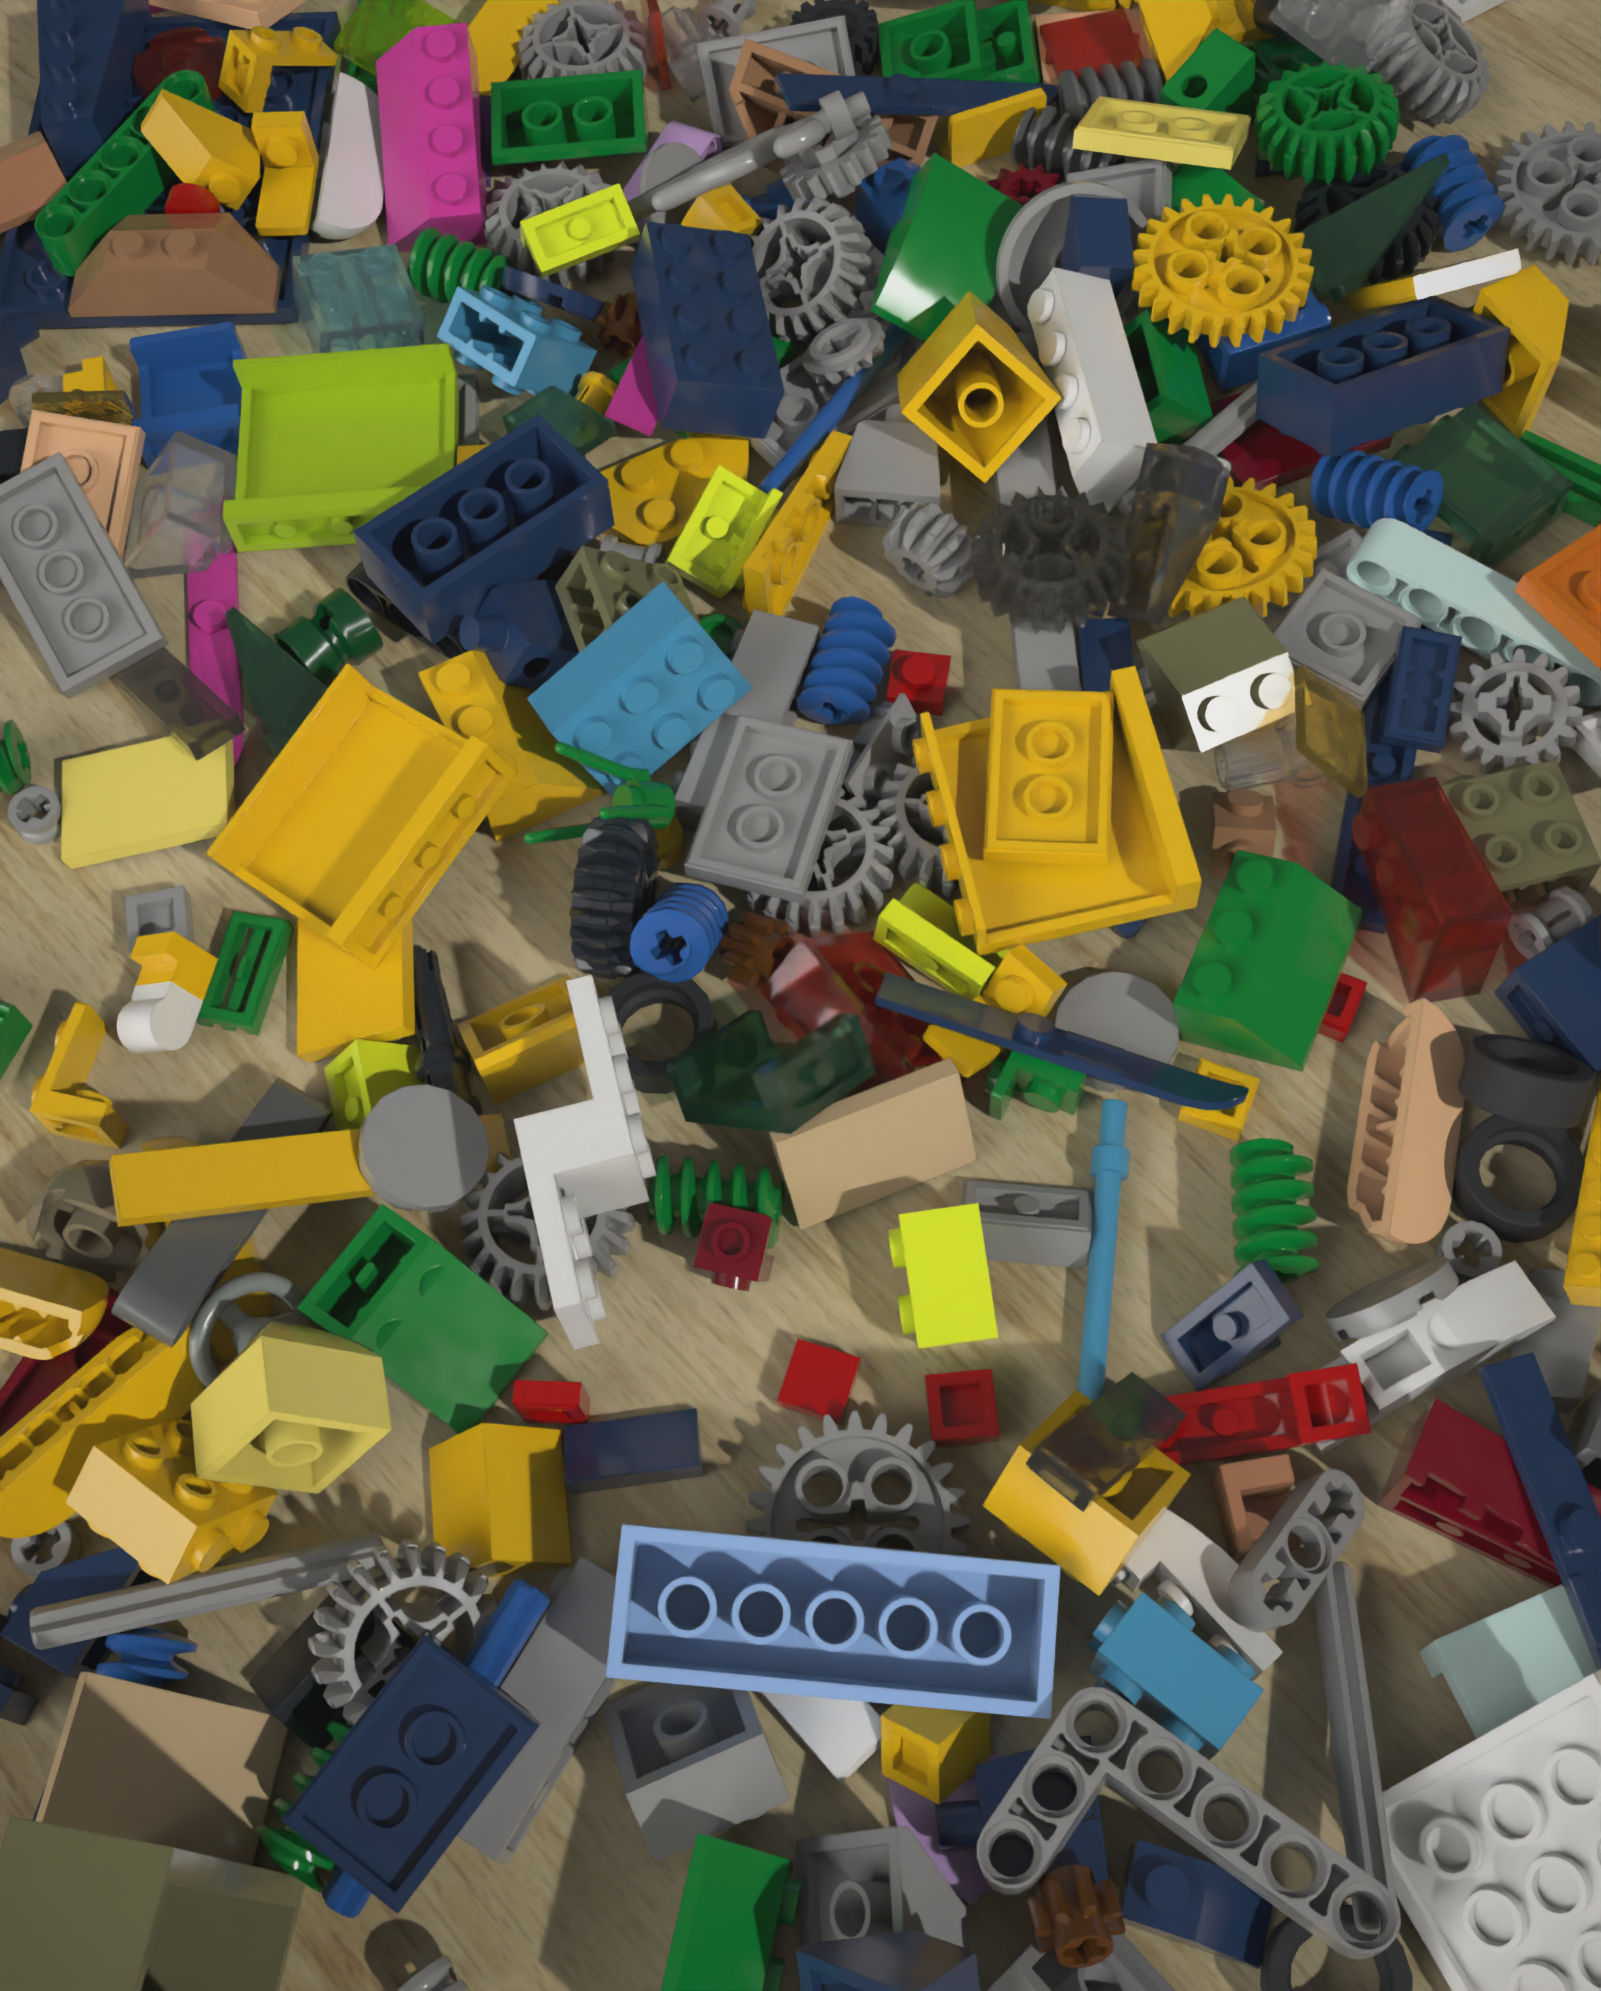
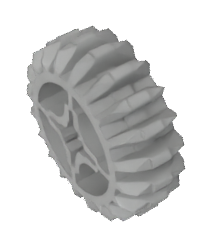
(583, 40)
(1435, 65)
(531, 196)
(821, 275)
(907, 814)
(850, 841)
(498, 1217)
(460, 1598)

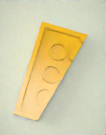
(795, 532)

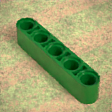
(113, 183)

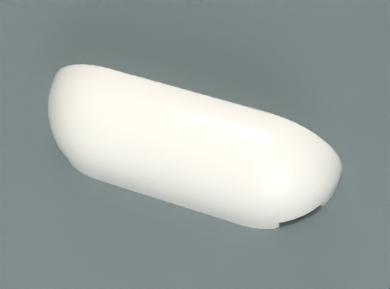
(350, 164)

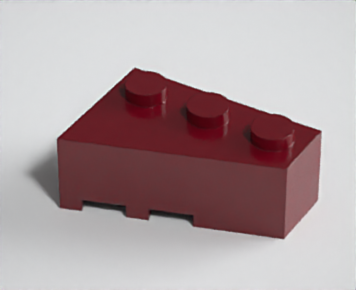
(1468, 1489)

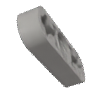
(1272, 1559)

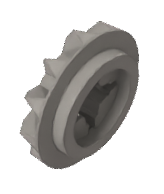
(844, 349)

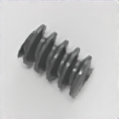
(1128, 83)
(1045, 143)

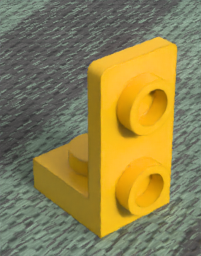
(254, 52)
(289, 172)
(1019, 987)
(59, 1093)

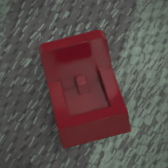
(735, 1246)

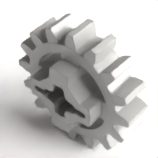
(839, 164)
(1540, 713)

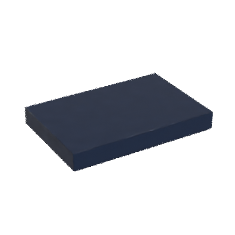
(411, 1772)

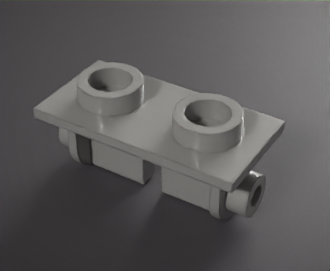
(885, 743)

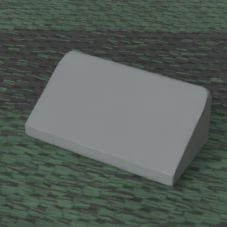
(1033, 1222)
(1563, 1345)

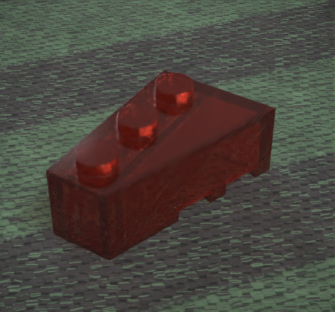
(1431, 889)

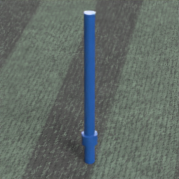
(831, 415)

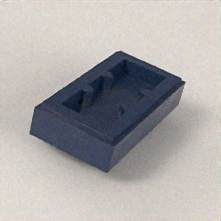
(1420, 689)

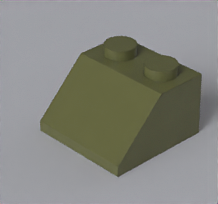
(1218, 676)

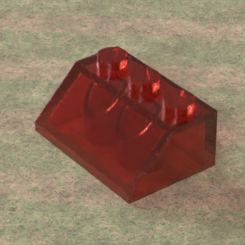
(844, 977)

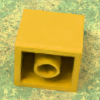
(975, 388)

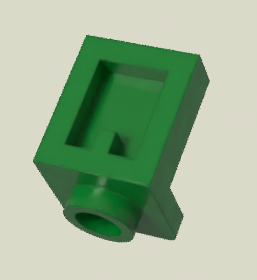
(1040, 1082)

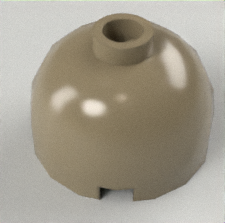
(80, 1222)

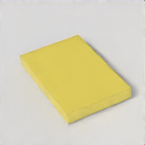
(1162, 132)
(143, 800)

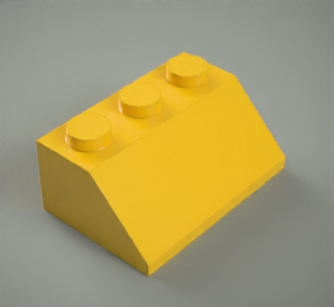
(474, 702)

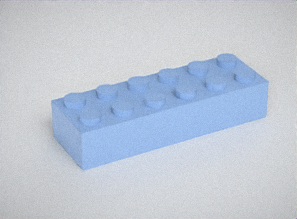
(834, 1621)

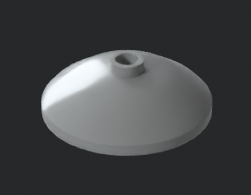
(1037, 239)

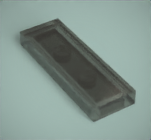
(181, 703)
(1105, 1441)

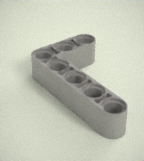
(1181, 1812)

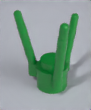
(636, 799)

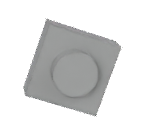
(159, 913)

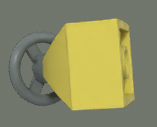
(290, 1402)

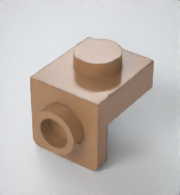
(1239, 822)

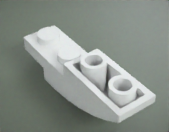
(1444, 1340)
(1197, 1579)

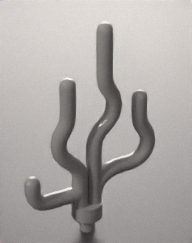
(750, 155)

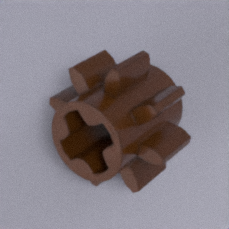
(620, 326)
(755, 949)
(1076, 1916)

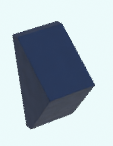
(1099, 239)

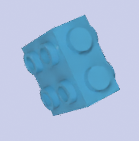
(515, 341)
(1172, 1673)

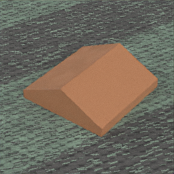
(27, 180)

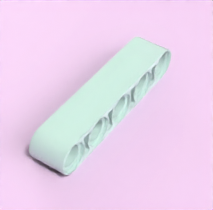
(1464, 600)

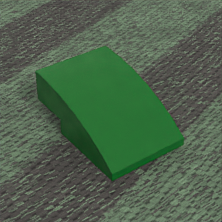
(963, 43)
(941, 247)

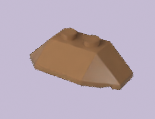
(763, 106)
(176, 269)

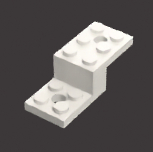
(585, 1163)

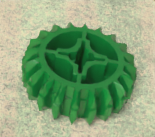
(1326, 122)

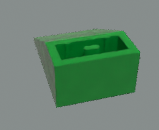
(430, 1318)

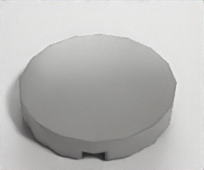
(1123, 1013)
(422, 1148)
(1391, 1299)

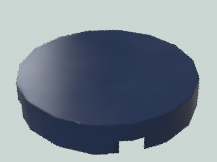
(551, 293)

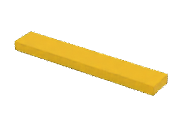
(250, 1175)

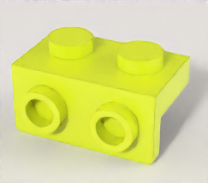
(722, 532)

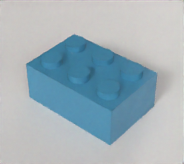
(640, 688)

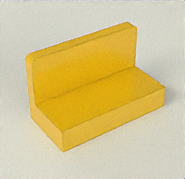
(985, 129)

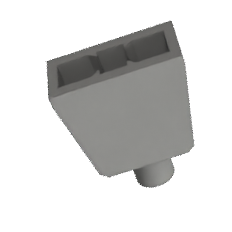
(886, 471)

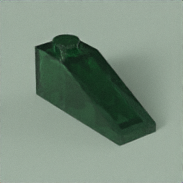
(1358, 236)
(276, 683)

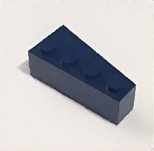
(86, 71)

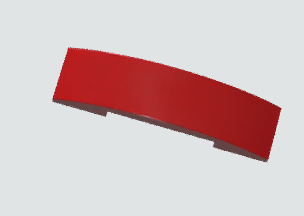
(1269, 1415)

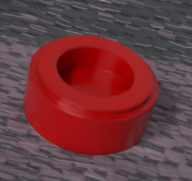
(191, 198)

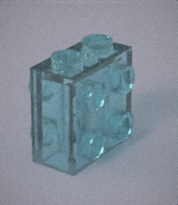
(357, 300)

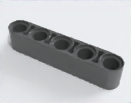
(198, 1251)

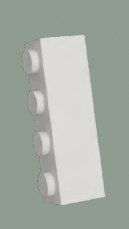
(1093, 370)

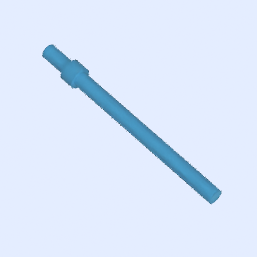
(1109, 1167)

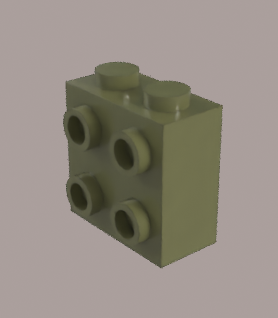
(605, 586)
(1526, 830)

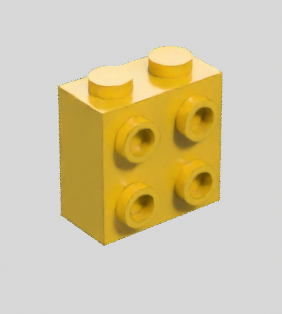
(152, 1505)

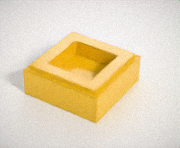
(1224, 1121)

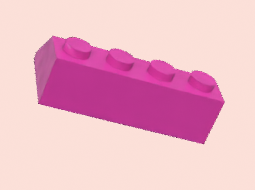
(432, 136)

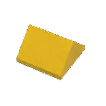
(524, 1041)
(502, 1499)

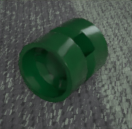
(332, 637)

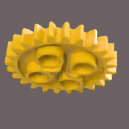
(1221, 270)
(1253, 552)

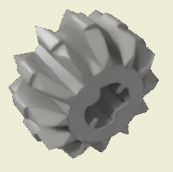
(929, 549)

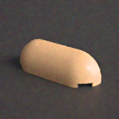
(1408, 1128)

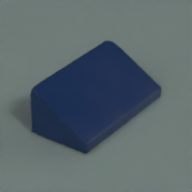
(632, 1451)

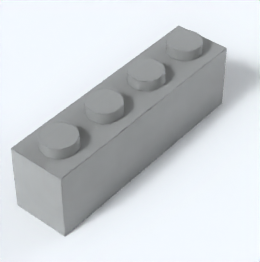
(775, 661)
(564, 1687)

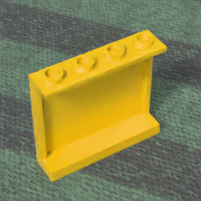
(361, 815)
(1032, 903)

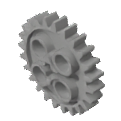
(1554, 191)
(855, 1461)

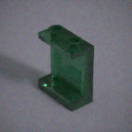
(1494, 484)
(767, 1085)

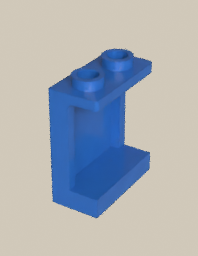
(189, 386)

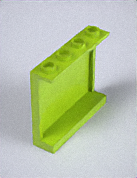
(338, 441)

